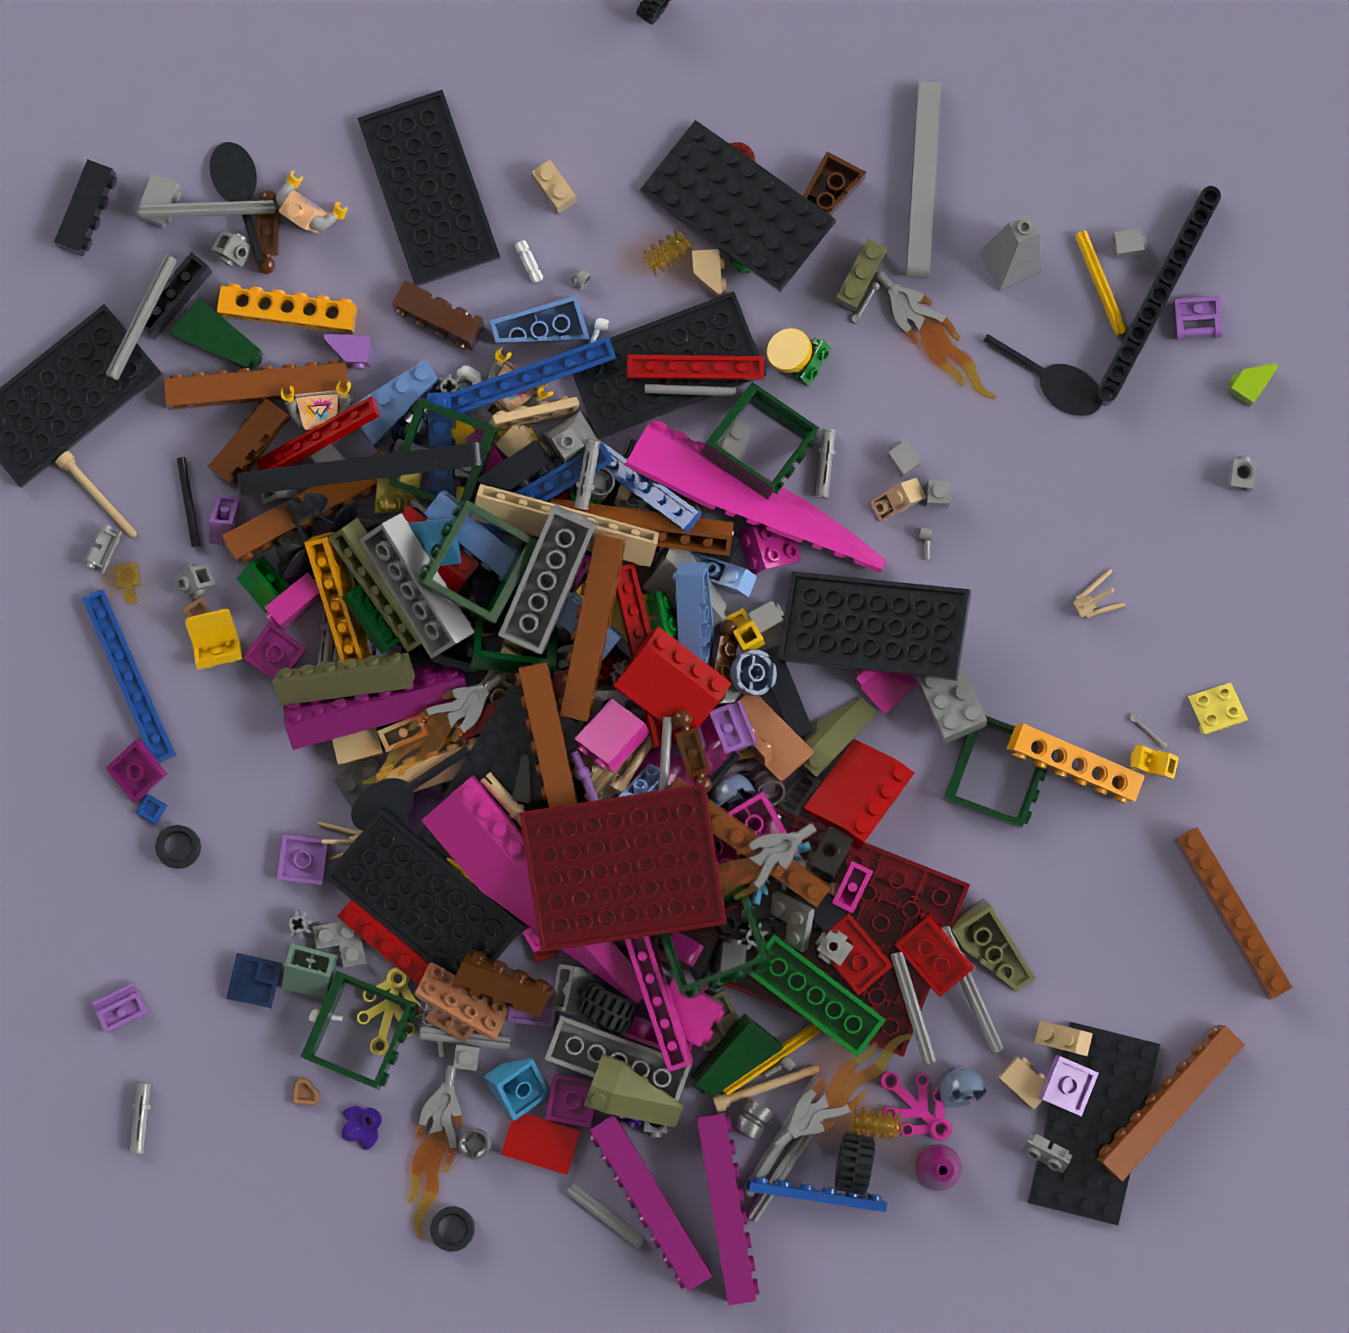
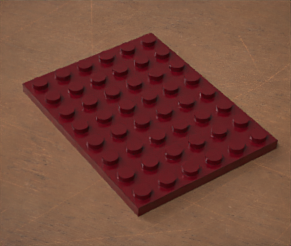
(623, 867)

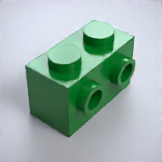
(262, 582)

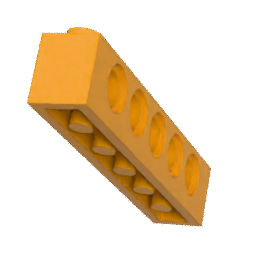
(231, 294)
(332, 585)
(1128, 781)

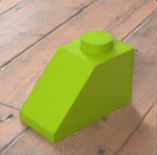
(1251, 382)

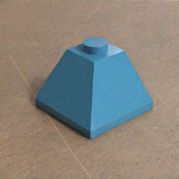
(429, 533)
(517, 1086)

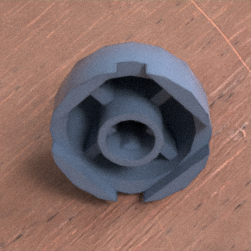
(753, 673)
(731, 791)
(961, 1086)

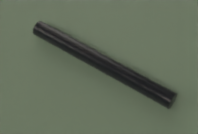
(188, 502)

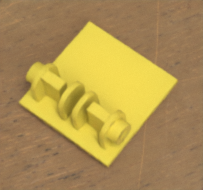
(392, 499)
(1217, 708)

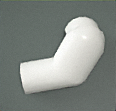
(470, 374)

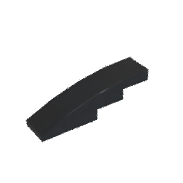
(788, 698)

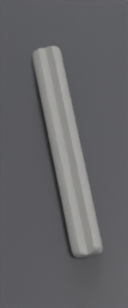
(474, 1039)
(605, 1215)

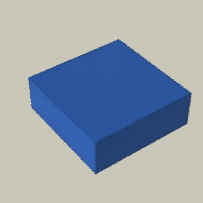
(151, 809)

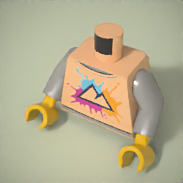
(303, 211)
(527, 398)
(315, 408)

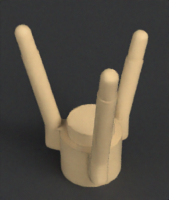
(1085, 605)
(338, 841)

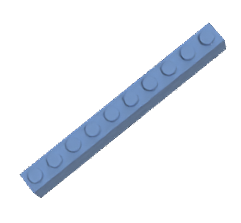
(498, 554)

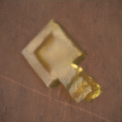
(128, 578)

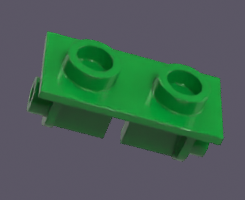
(820, 353)
(660, 604)

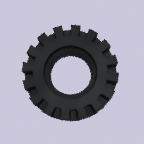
(651, 10)

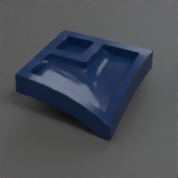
(254, 980)

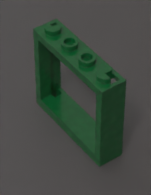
(779, 412)
(410, 432)
(508, 582)
(506, 662)
(1031, 794)
(734, 974)
(325, 1015)

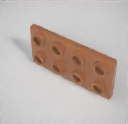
(777, 743)
(457, 1009)

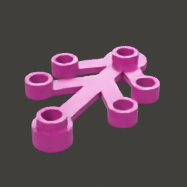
(918, 1108)

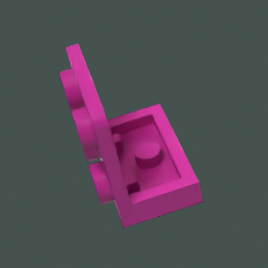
(767, 549)
(885, 688)

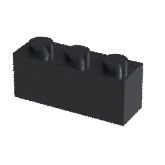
(518, 468)

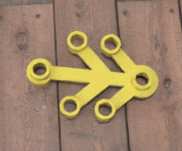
(389, 1008)

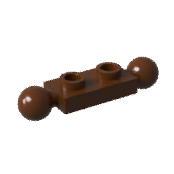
(268, 234)
(724, 650)
(692, 749)

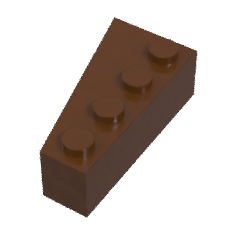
(833, 183)
(438, 315)
(249, 442)
(502, 983)

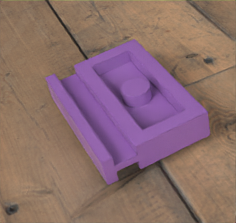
(733, 727)
(119, 1008)

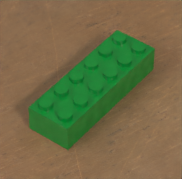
(818, 997)

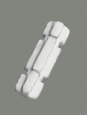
(529, 262)

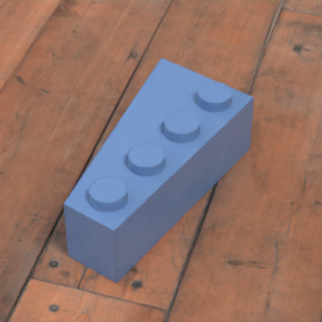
(542, 324)
(397, 399)
(694, 608)

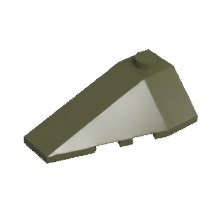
(835, 732)
(988, 941)
(626, 1094)

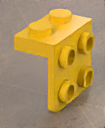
(214, 638)

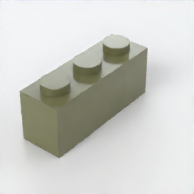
(861, 275)

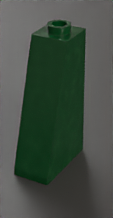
(214, 335)
(734, 1056)

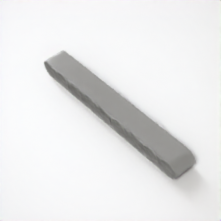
(923, 179)

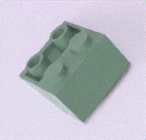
(308, 971)

